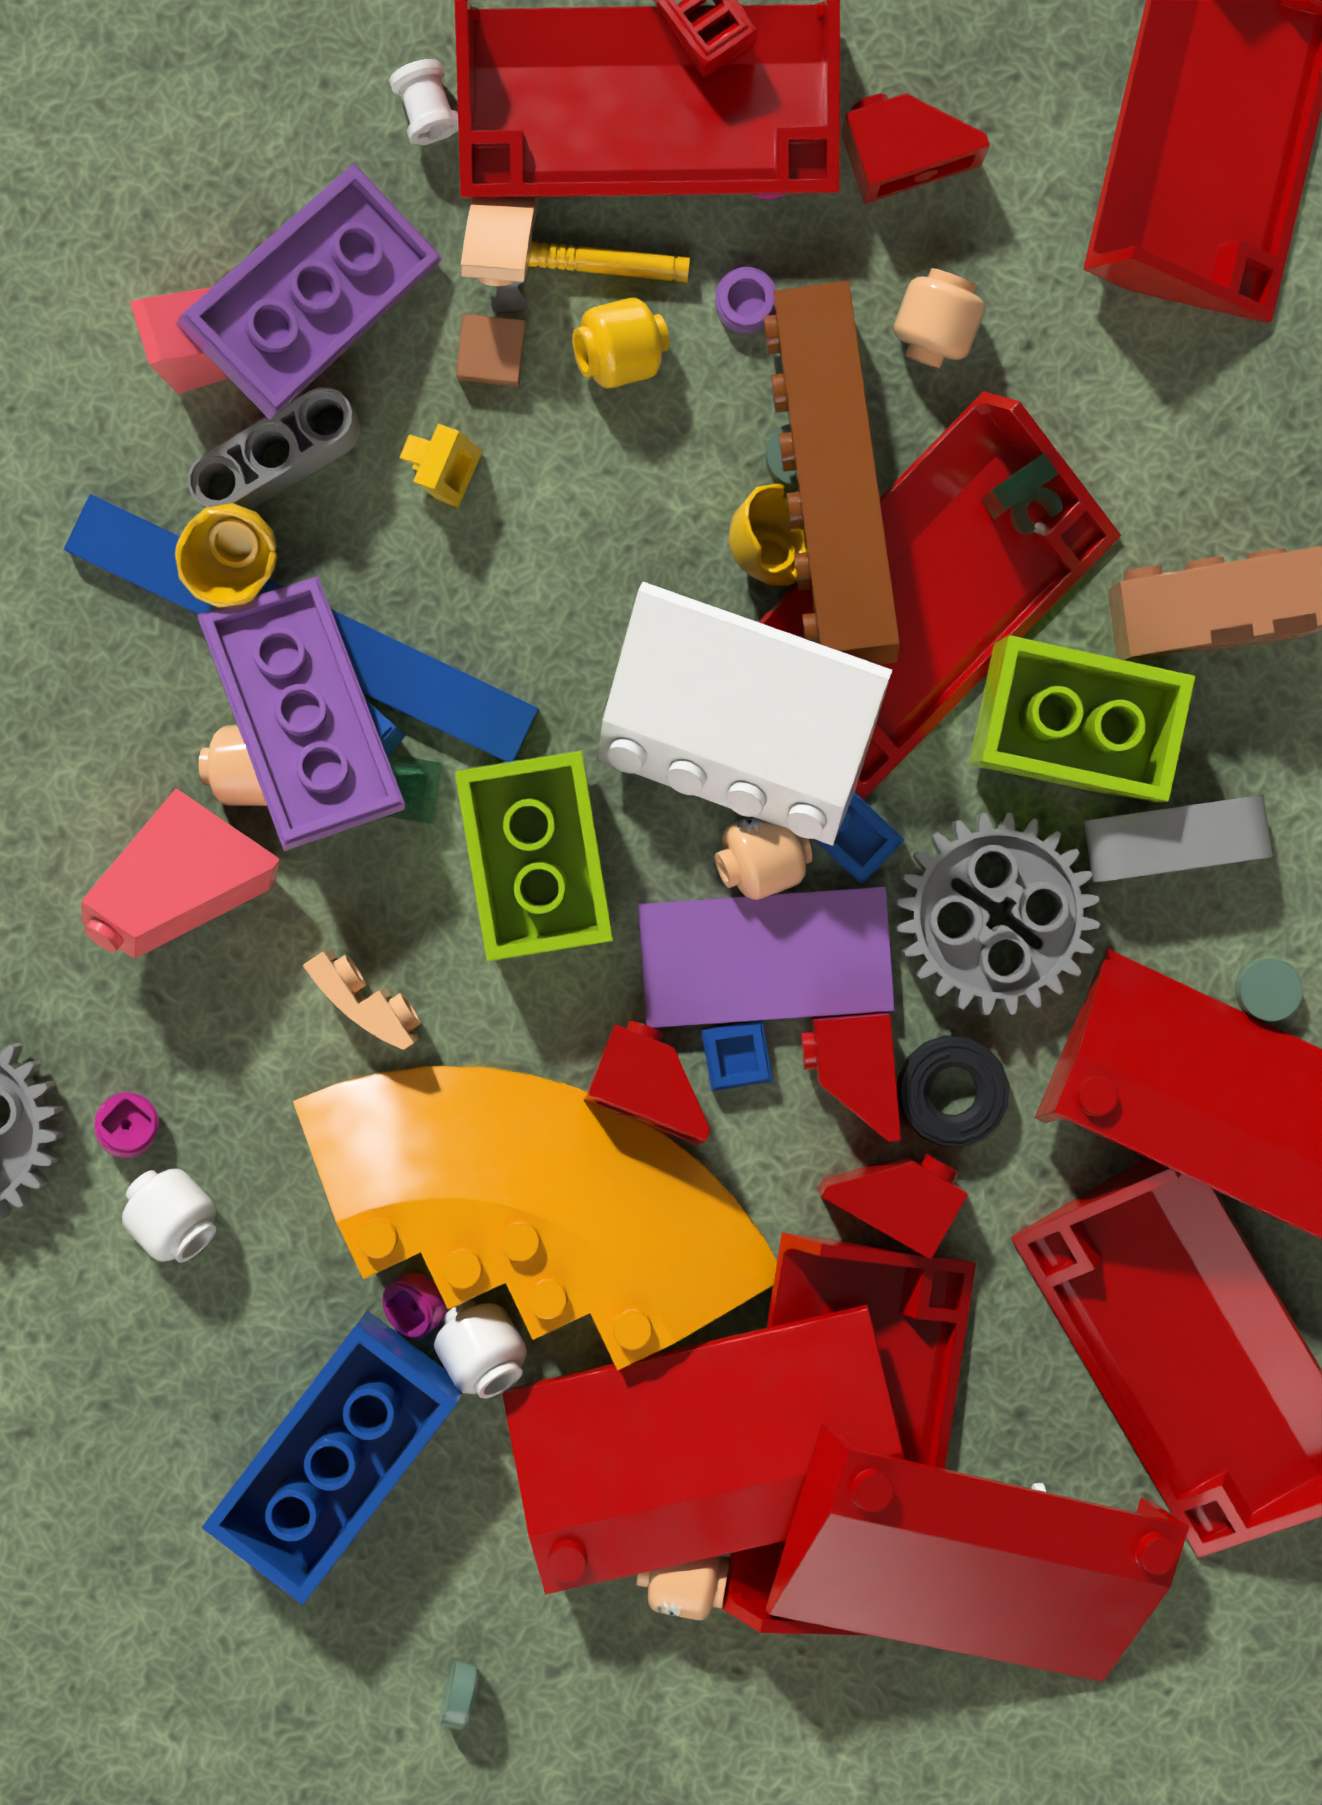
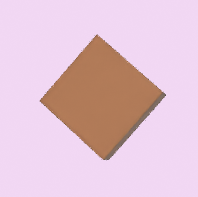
(491, 350)

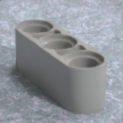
(292, 425)
(1178, 838)

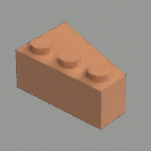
(1217, 604)

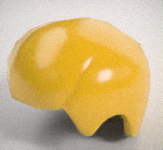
(763, 537)
(226, 555)

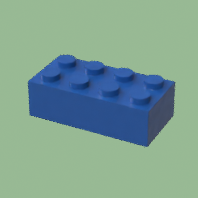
(334, 1457)

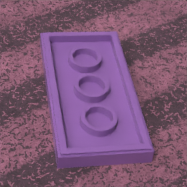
(309, 291)
(301, 713)
(766, 957)

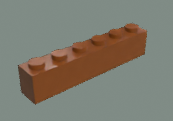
(833, 471)

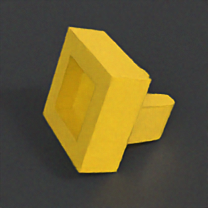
(443, 463)

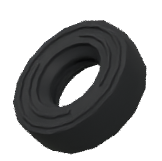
(978, 1119)

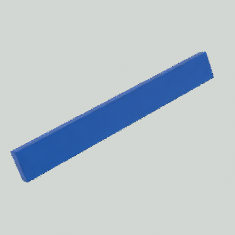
(382, 665)

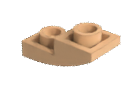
(499, 239)
(380, 1014)

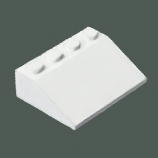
(741, 713)

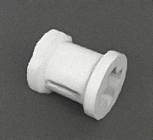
(425, 101)

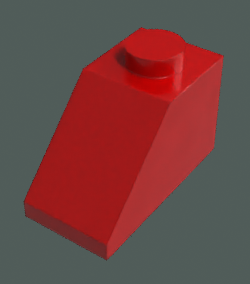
(907, 145)
(856, 1066)
(647, 1083)
(900, 1199)

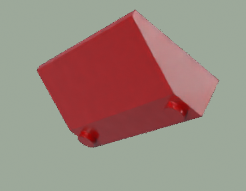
(620, 109)
(1211, 153)
(961, 573)
(1195, 1090)
(920, 1330)
(1187, 1350)
(690, 1445)
(971, 1562)

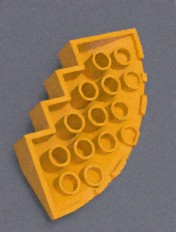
(535, 1192)

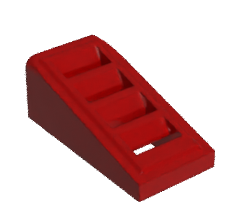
(722, 48)

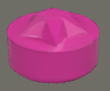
(126, 1125)
(413, 1305)

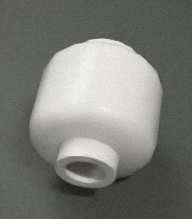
(169, 1215)
(480, 1349)

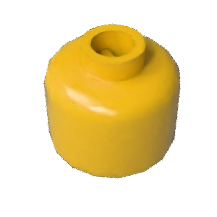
(620, 343)

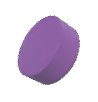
(744, 299)

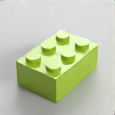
(1081, 720)
(534, 855)

